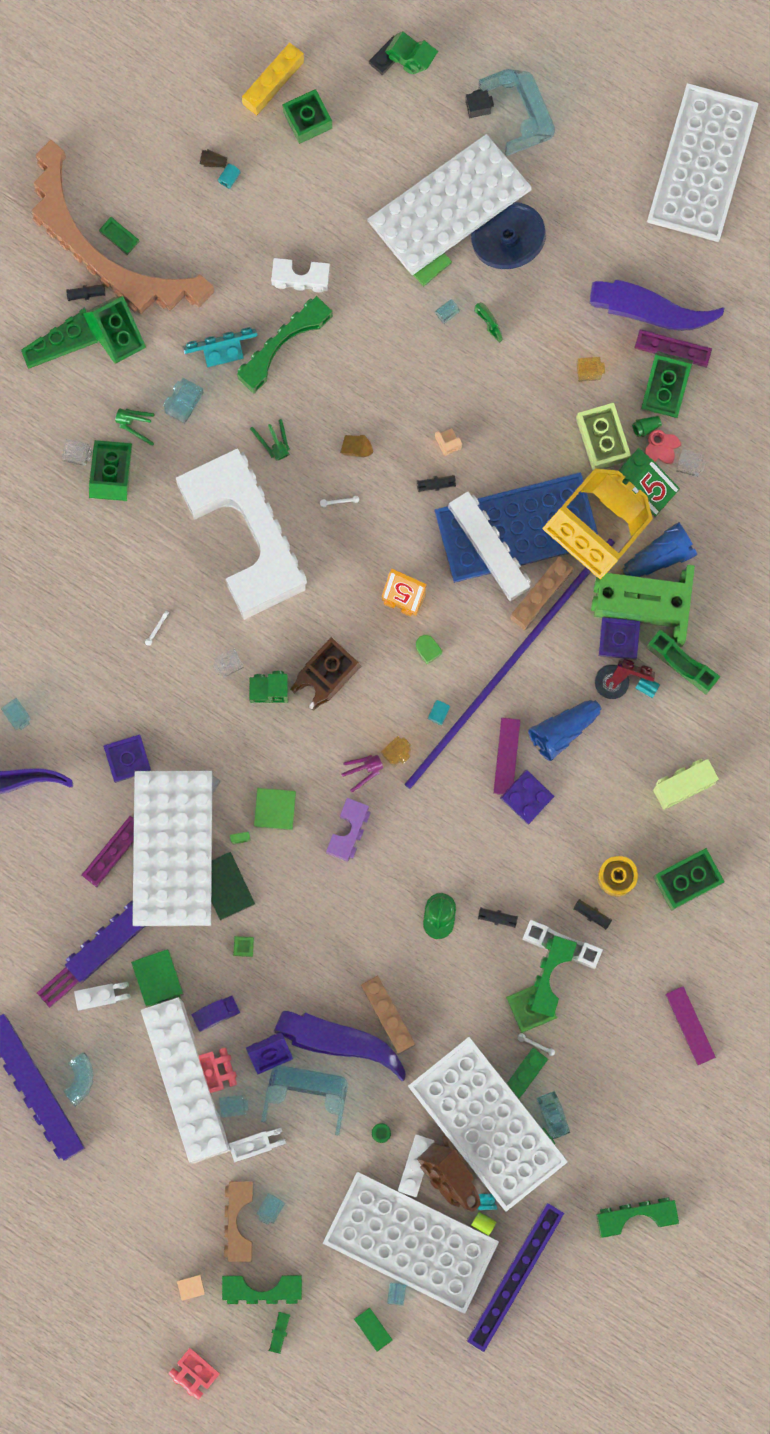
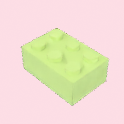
(603, 436)
(685, 783)

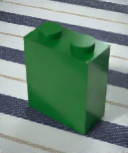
(157, 978)

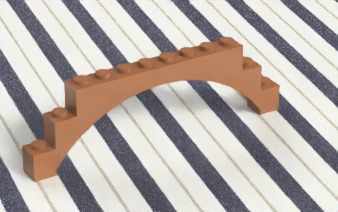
(136, 289)

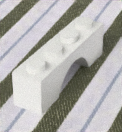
(584, 953)

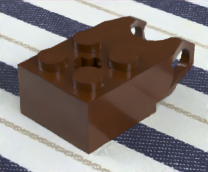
(321, 676)
(449, 1175)

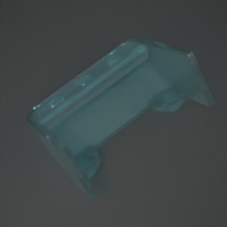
(539, 125)
(310, 1082)

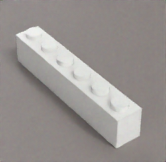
(489, 547)

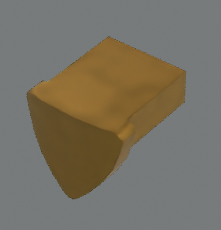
(356, 446)

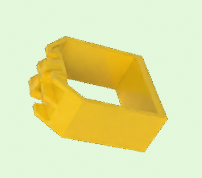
(582, 540)

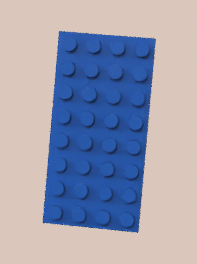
(520, 522)

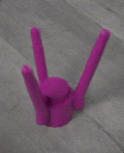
(372, 764)

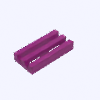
(62, 993)

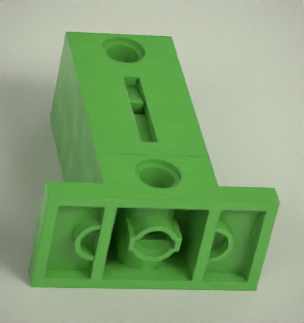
(646, 600)

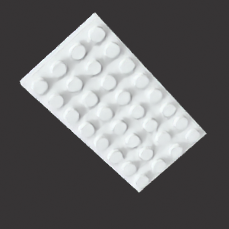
(702, 162)
(449, 204)
(172, 848)
(487, 1124)
(411, 1242)

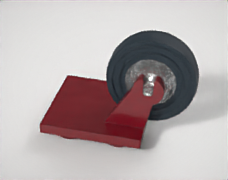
(613, 680)

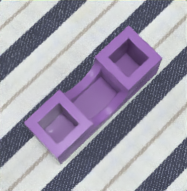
(343, 846)

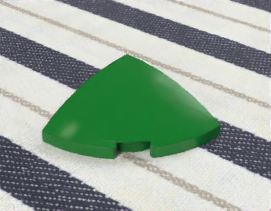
(492, 325)

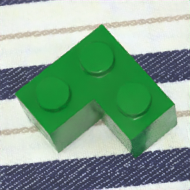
(410, 54)
(269, 689)

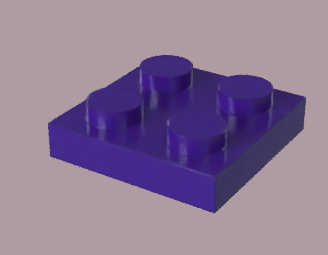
(619, 638)
(126, 758)
(527, 797)
(269, 1053)

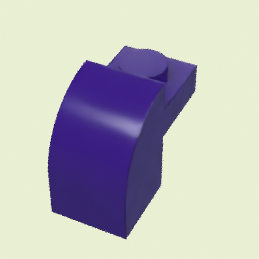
(215, 1013)

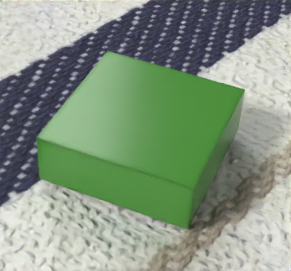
(240, 838)
(243, 946)

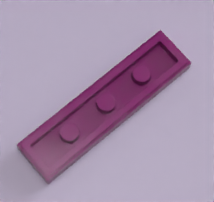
(655, 342)
(506, 755)
(110, 853)
(690, 1025)

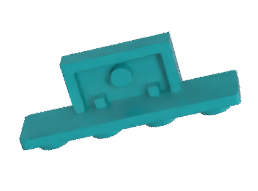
(223, 348)

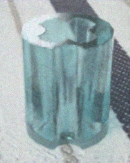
(447, 311)
(396, 1294)

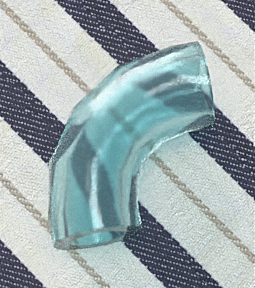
(82, 1079)

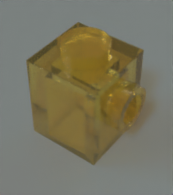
(590, 369)
(397, 751)

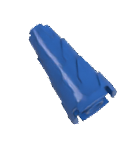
(666, 550)
(558, 731)

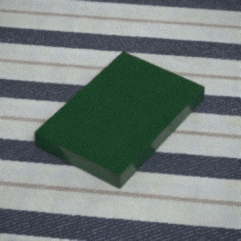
(228, 887)

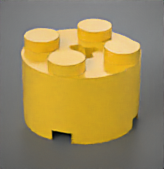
(615, 865)

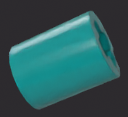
(229, 176)
(647, 687)
(438, 712)

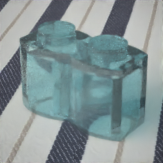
(183, 400)

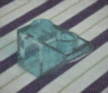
(553, 1115)

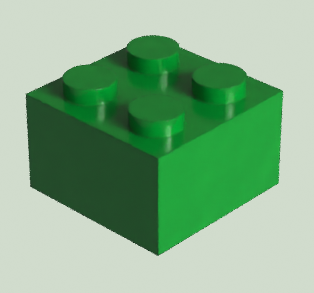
(307, 116)

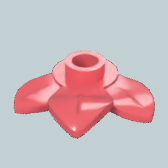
(664, 449)

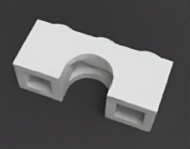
(315, 279)
(412, 1173)

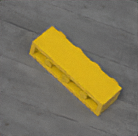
(273, 79)

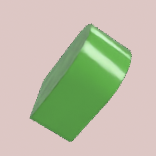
(428, 648)

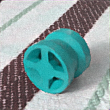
(487, 1202)

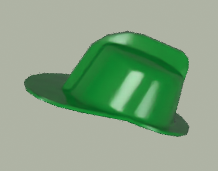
(439, 916)

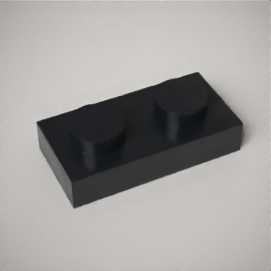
(381, 60)

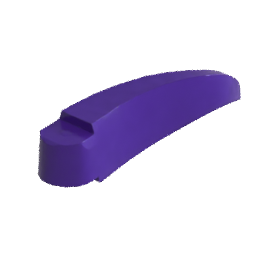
(646, 306)
(20, 778)
(337, 1040)

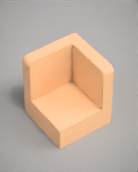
(448, 441)
(191, 1287)

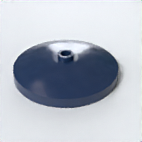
(510, 237)

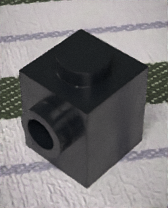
(479, 103)

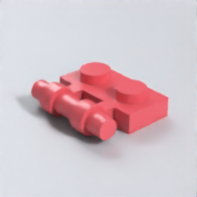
(211, 1070)
(198, 1369)

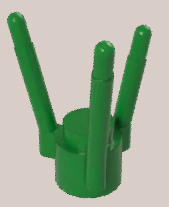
(126, 417)
(280, 449)

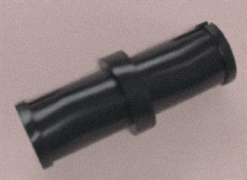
(86, 292)
(436, 483)
(592, 914)
(497, 917)

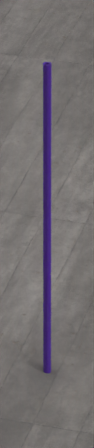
(500, 674)

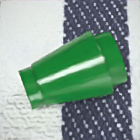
(646, 425)

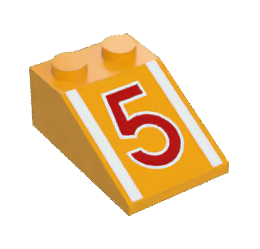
(404, 593)

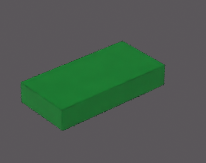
(119, 235)
(373, 1329)

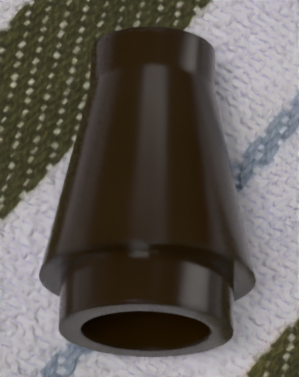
(212, 159)

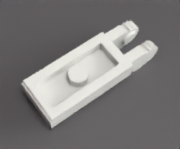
(100, 996)
(254, 1145)

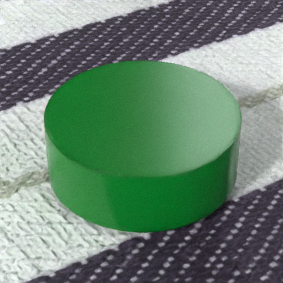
(381, 1133)

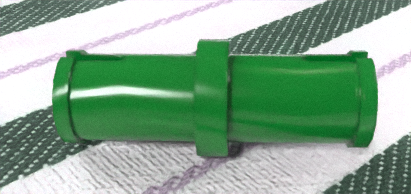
(279, 1332)

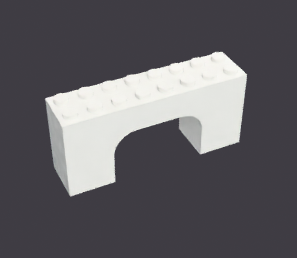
(231, 484)
(185, 1080)

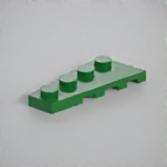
(64, 339)

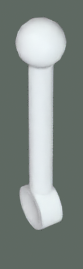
(324, 503)
(148, 641)
(521, 1037)

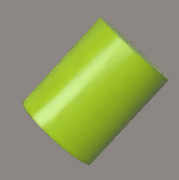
(483, 1223)

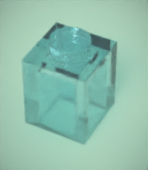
(16, 714)
(233, 1106)
(270, 1209)

